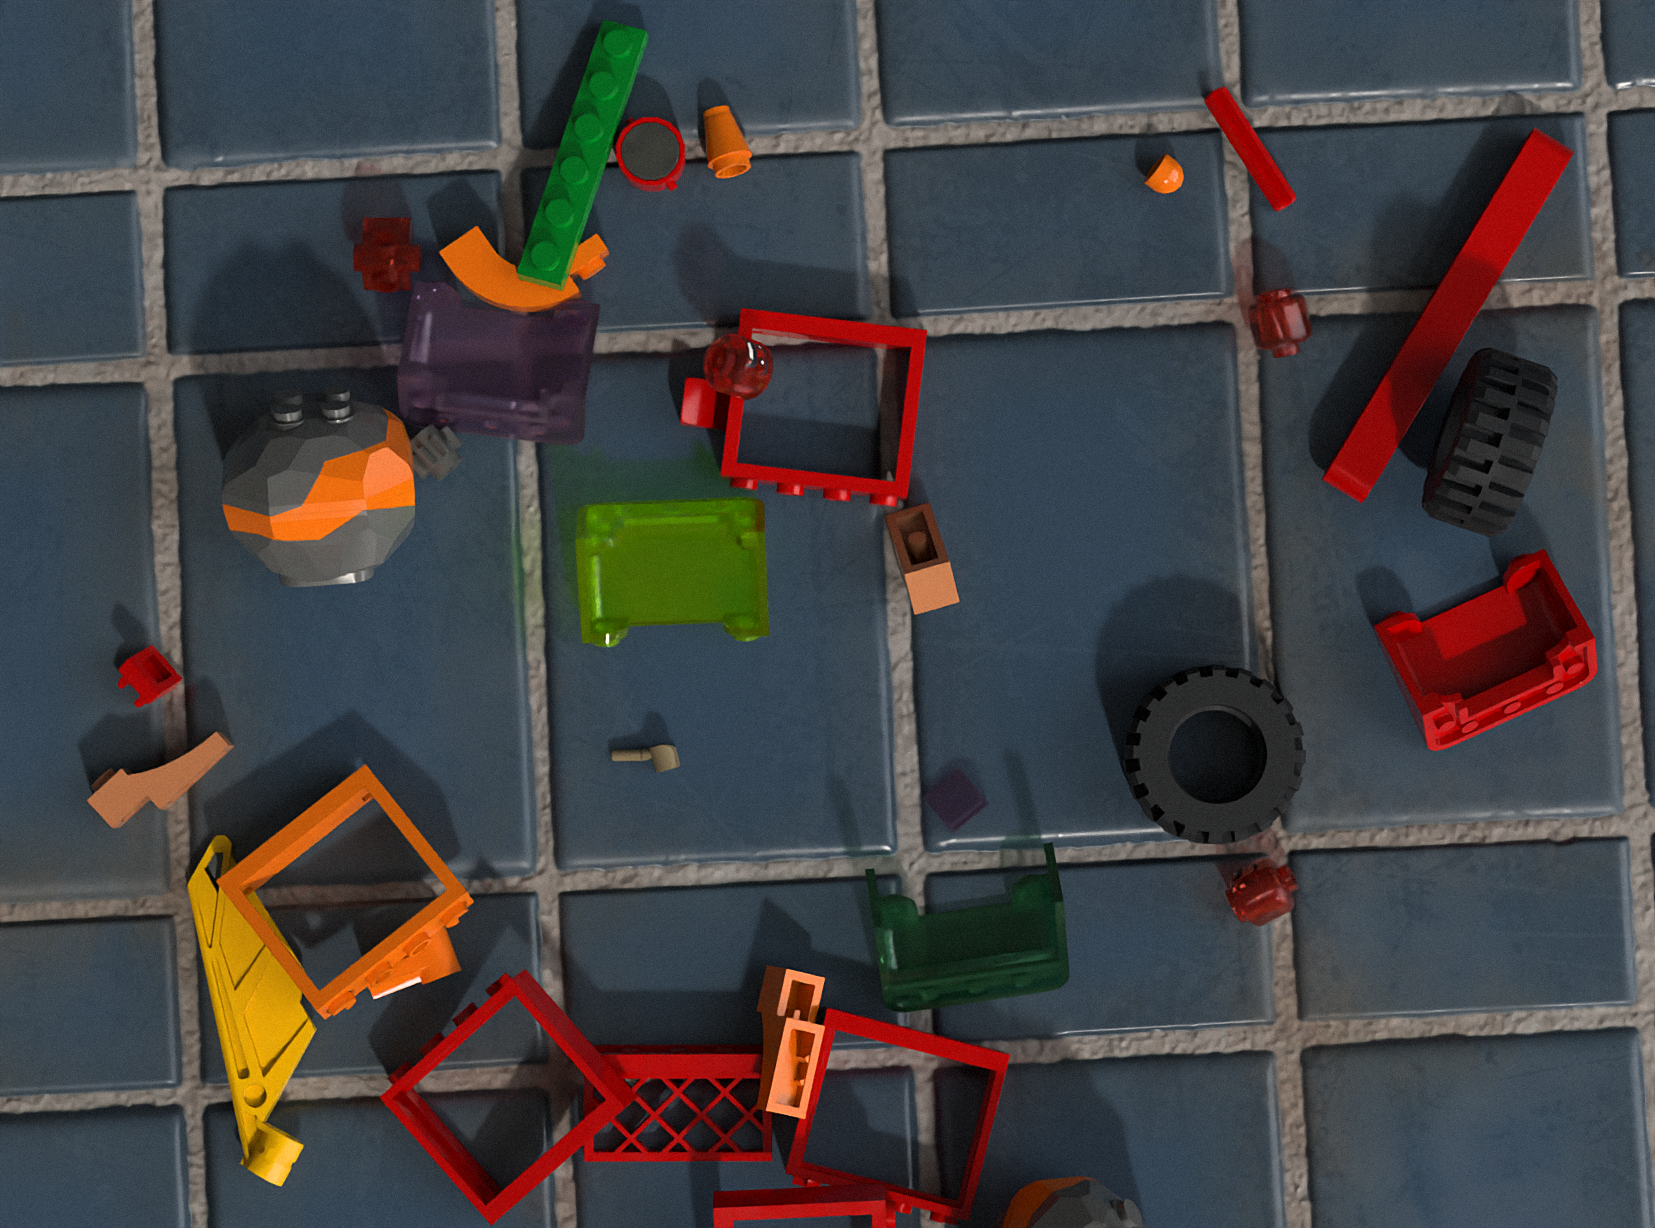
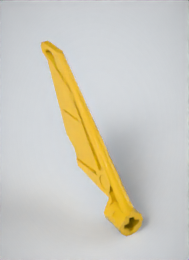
(255, 1014)

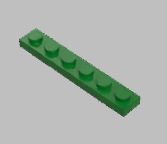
(582, 155)

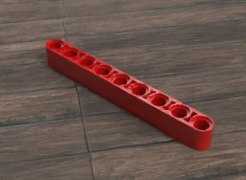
(1447, 315)

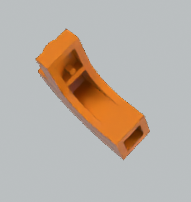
(496, 280)

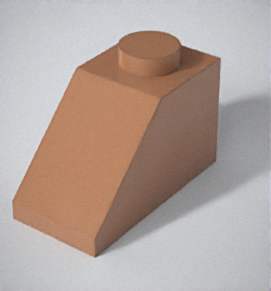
(922, 558)

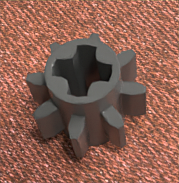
(436, 452)

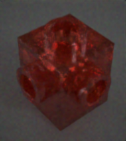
(387, 254)

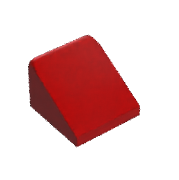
(703, 406)

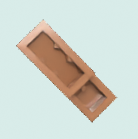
(124, 793)

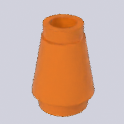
(725, 145)

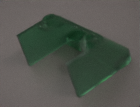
(972, 951)

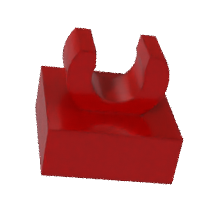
(148, 675)

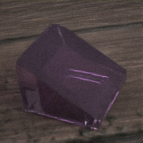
(955, 801)

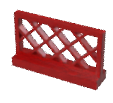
(686, 1063)

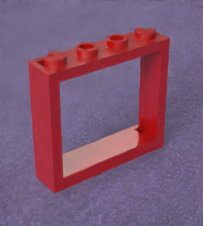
(834, 486)
(448, 1150)
(804, 1202)
(942, 1208)

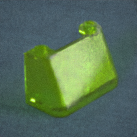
(672, 566)

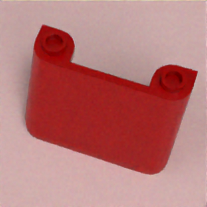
(1490, 654)

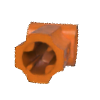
(431, 964)

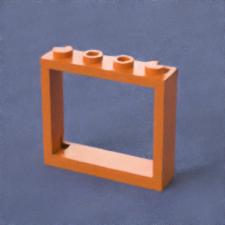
(301, 835)

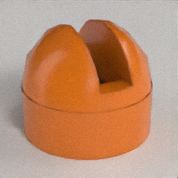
(1165, 175)

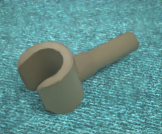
(663, 756)

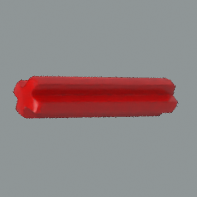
(1250, 148)

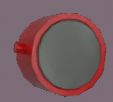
(651, 154)

